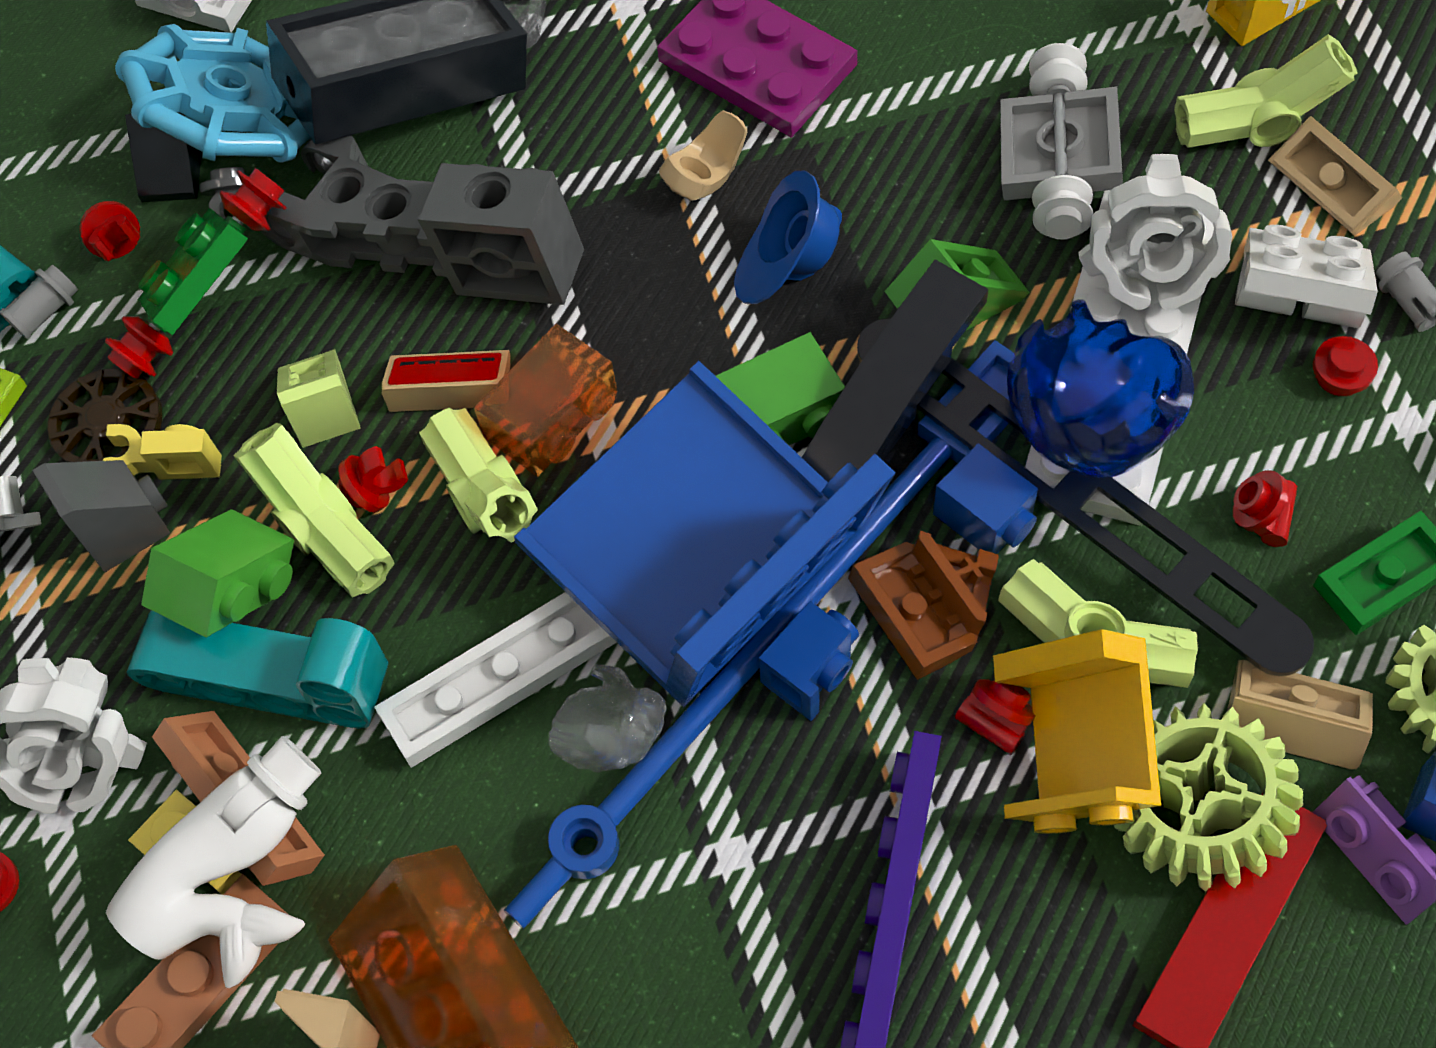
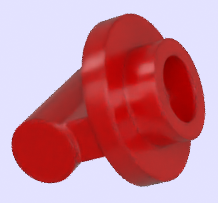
(1266, 506)
(997, 713)

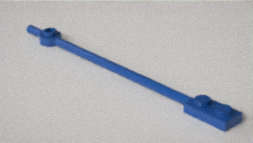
(602, 820)

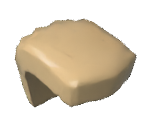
(707, 160)

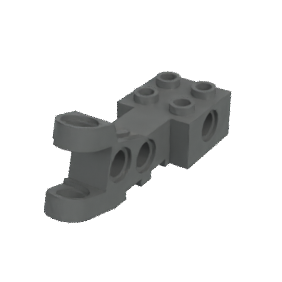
(475, 224)

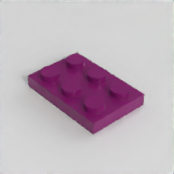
(759, 59)

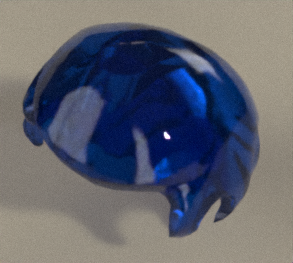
(1098, 393)

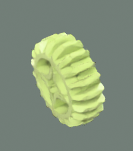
(1256, 819)

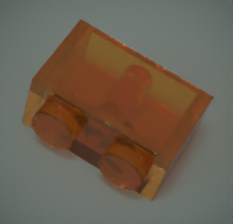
(547, 400)

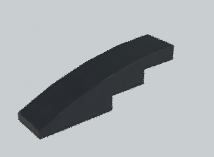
(897, 371)

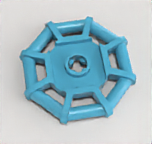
(214, 91)

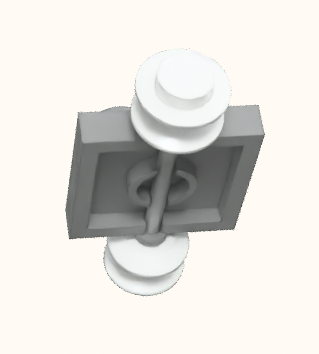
(1060, 142)

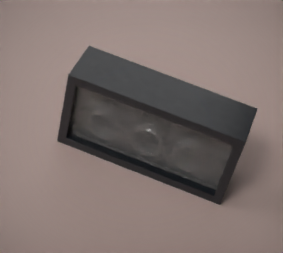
(393, 61)

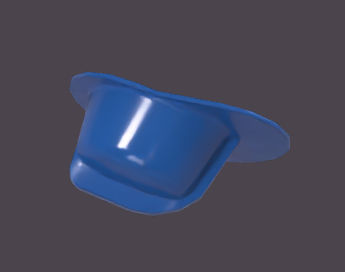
(790, 241)

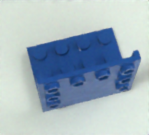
(697, 531)

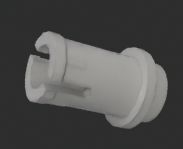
(1410, 287)
(39, 301)

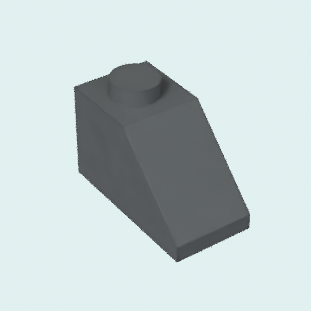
(105, 507)

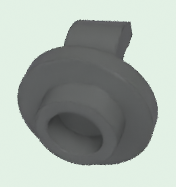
(221, 180)

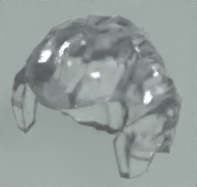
(607, 723)

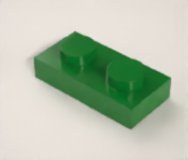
(1382, 574)

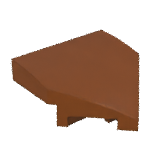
(927, 599)

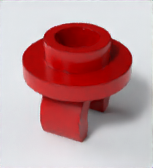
(109, 230)
(369, 481)

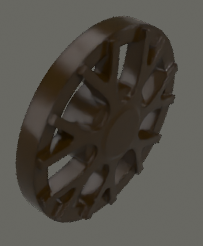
(99, 412)

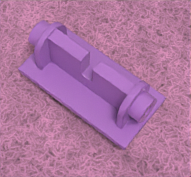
(1368, 834)

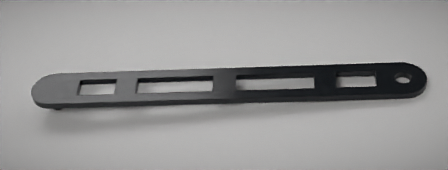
(1268, 639)

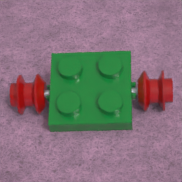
(178, 286)

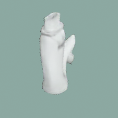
(218, 837)

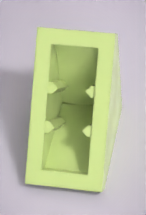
(316, 398)

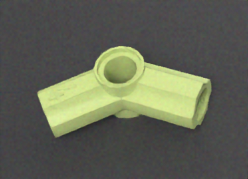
(1267, 101)
(478, 481)
(314, 511)
(1058, 612)

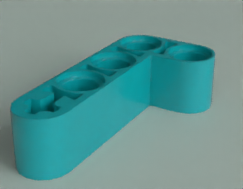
(314, 678)

